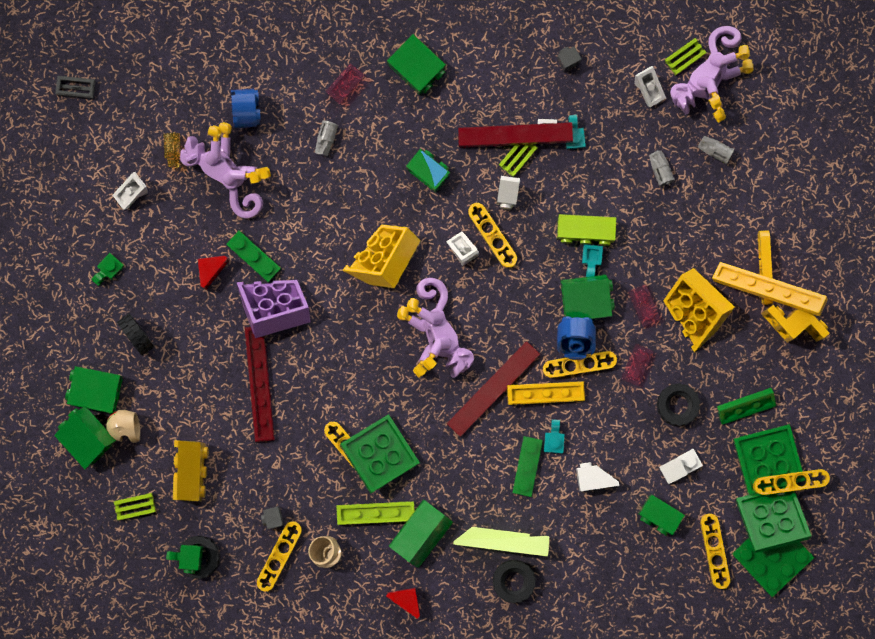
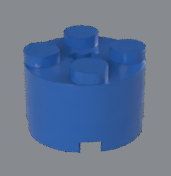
(244, 108)
(576, 337)

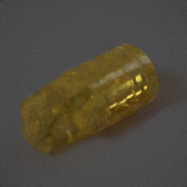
(172, 149)

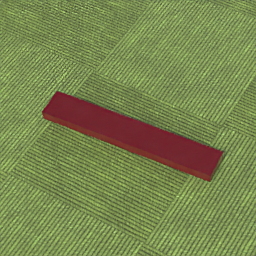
(515, 135)
(259, 387)
(493, 389)

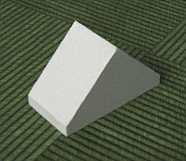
(463, 248)

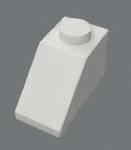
(508, 192)
(593, 477)

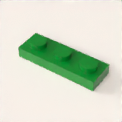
(253, 256)
(746, 406)
(527, 466)

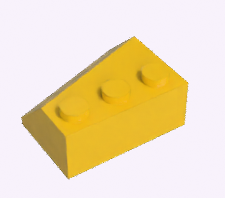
(385, 256)
(697, 307)
(191, 471)

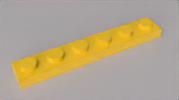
(770, 289)

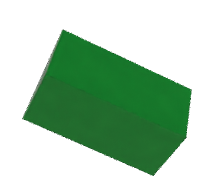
(420, 534)

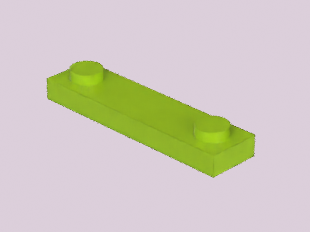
(374, 513)

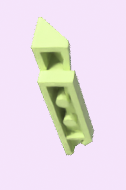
(504, 541)

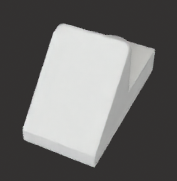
(650, 86)
(130, 191)
(680, 466)

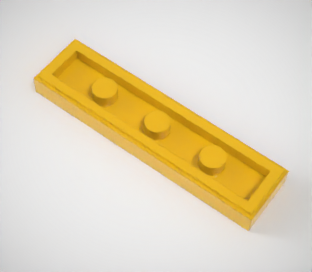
(545, 393)

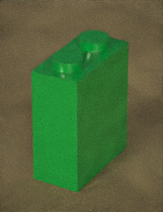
(417, 65)
(587, 297)
(94, 389)
(84, 437)

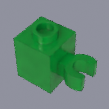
(189, 558)

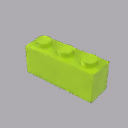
(586, 229)

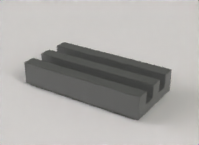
(92, 82)

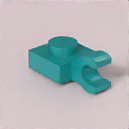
(578, 134)
(591, 257)
(554, 441)

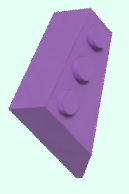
(273, 306)

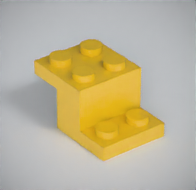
(795, 323)

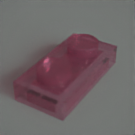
(345, 84)
(644, 305)
(637, 365)

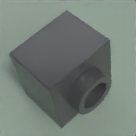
(568, 58)
(272, 518)

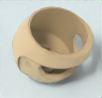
(124, 423)
(319, 548)

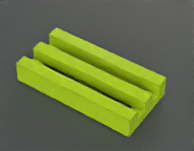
(698, 47)
(507, 169)
(118, 510)

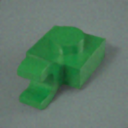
(109, 268)

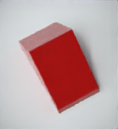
(210, 268)
(406, 599)

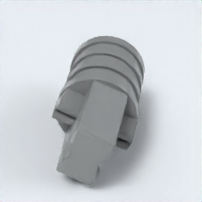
(325, 138)
(716, 149)
(661, 168)

